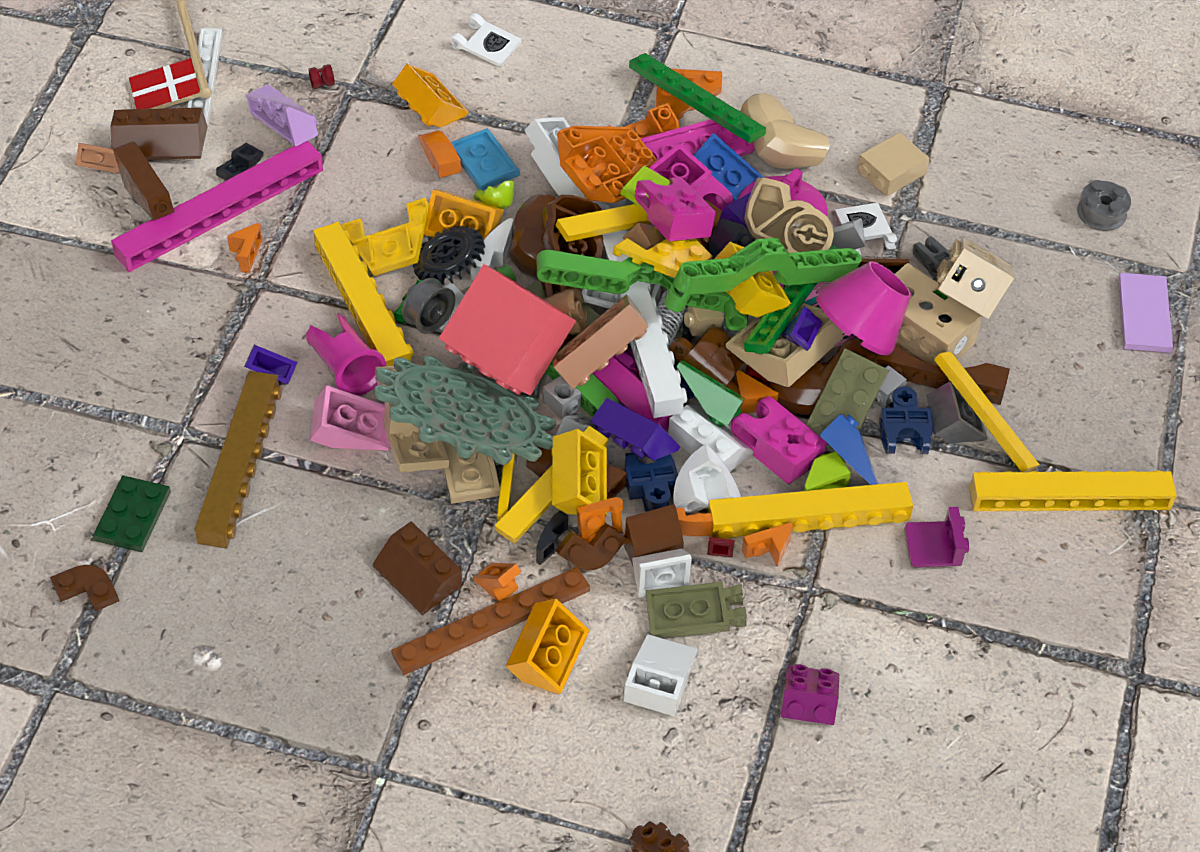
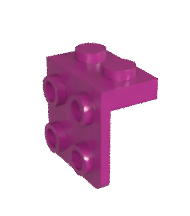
(938, 541)
(810, 694)

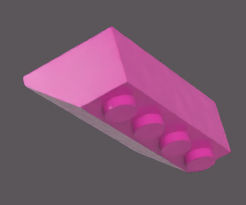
(629, 389)

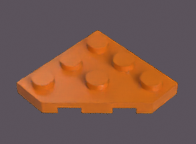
(708, 80)

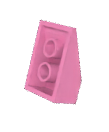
(348, 421)

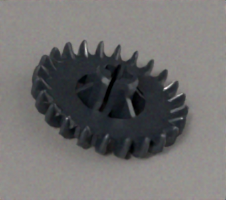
(449, 254)

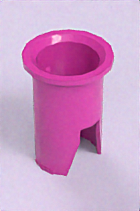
(347, 358)

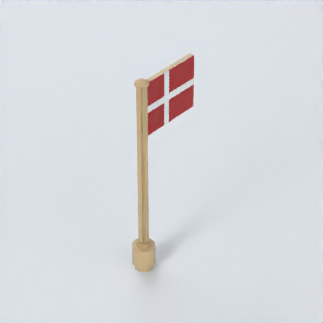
(175, 81)

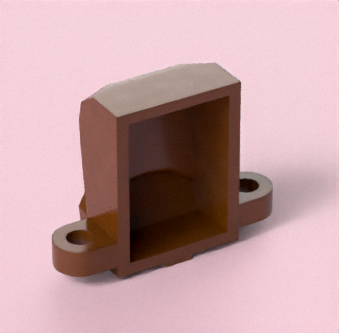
(710, 356)

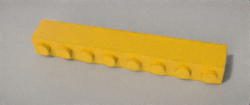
(360, 293)
(1072, 491)
(812, 509)

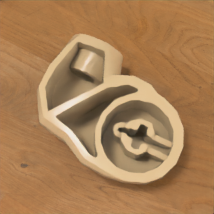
(785, 142)
(794, 222)

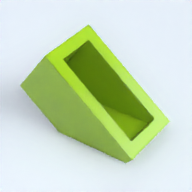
(828, 473)

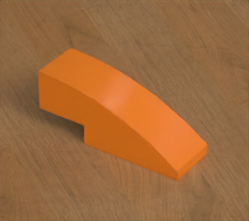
(440, 153)

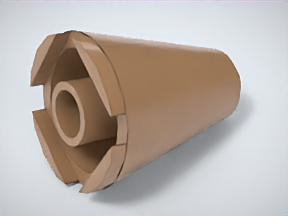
(570, 302)

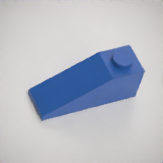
(849, 444)

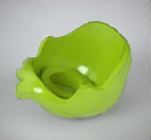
(497, 196)

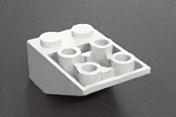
(659, 675)

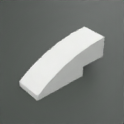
(496, 247)

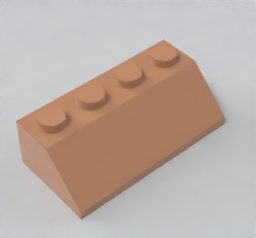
(599, 342)

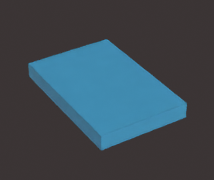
(485, 159)

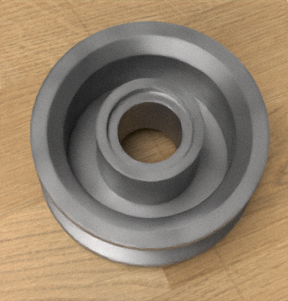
(1104, 205)
(428, 305)

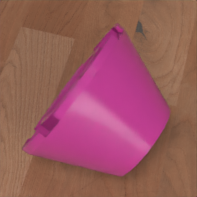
(868, 304)

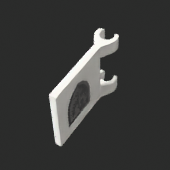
(488, 42)
(873, 223)

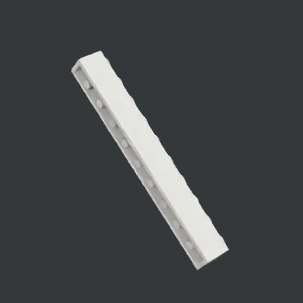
(651, 350)

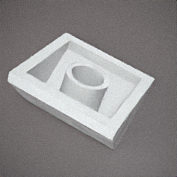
(662, 570)

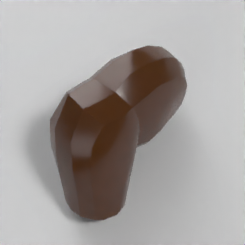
(564, 207)
(528, 234)
(806, 391)

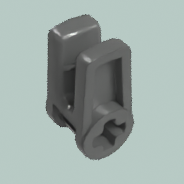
(931, 254)

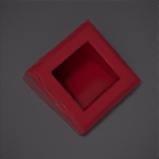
(720, 547)

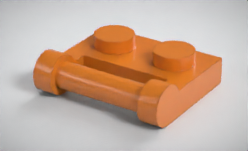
(592, 517)

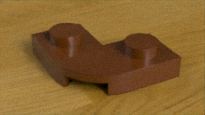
(592, 554)
(86, 579)

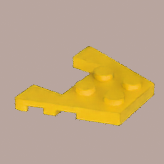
(394, 246)
(665, 256)

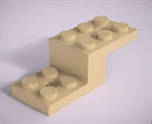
(405, 441)

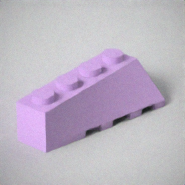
(282, 115)

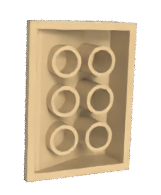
(786, 360)

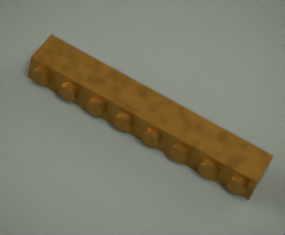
(238, 460)

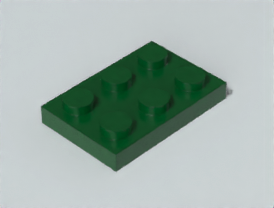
(132, 513)

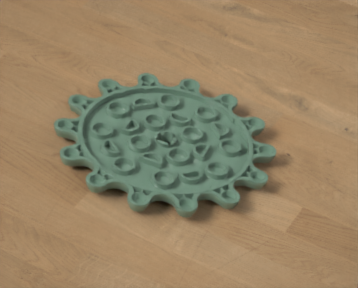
(464, 410)

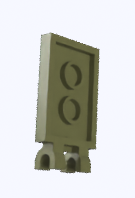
(694, 609)

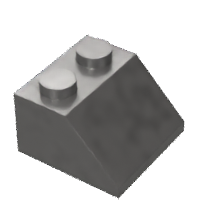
(953, 416)

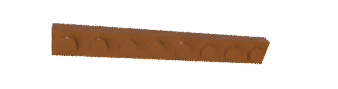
(487, 621)

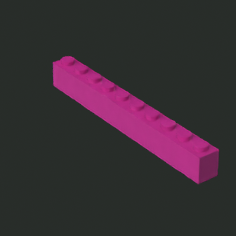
(217, 205)

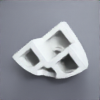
(701, 480)

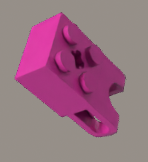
(683, 164)
(675, 209)
(779, 439)

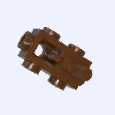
(657, 839)

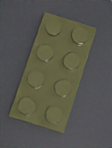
(848, 391)

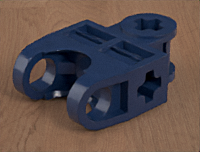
(905, 422)
(650, 481)

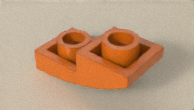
(695, 524)

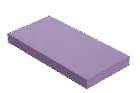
(1145, 312)

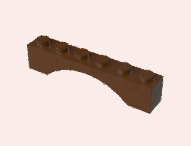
(988, 377)

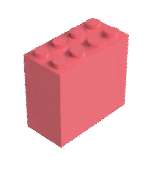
(506, 331)

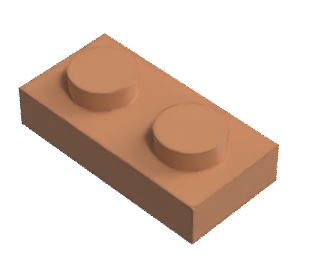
(96, 158)

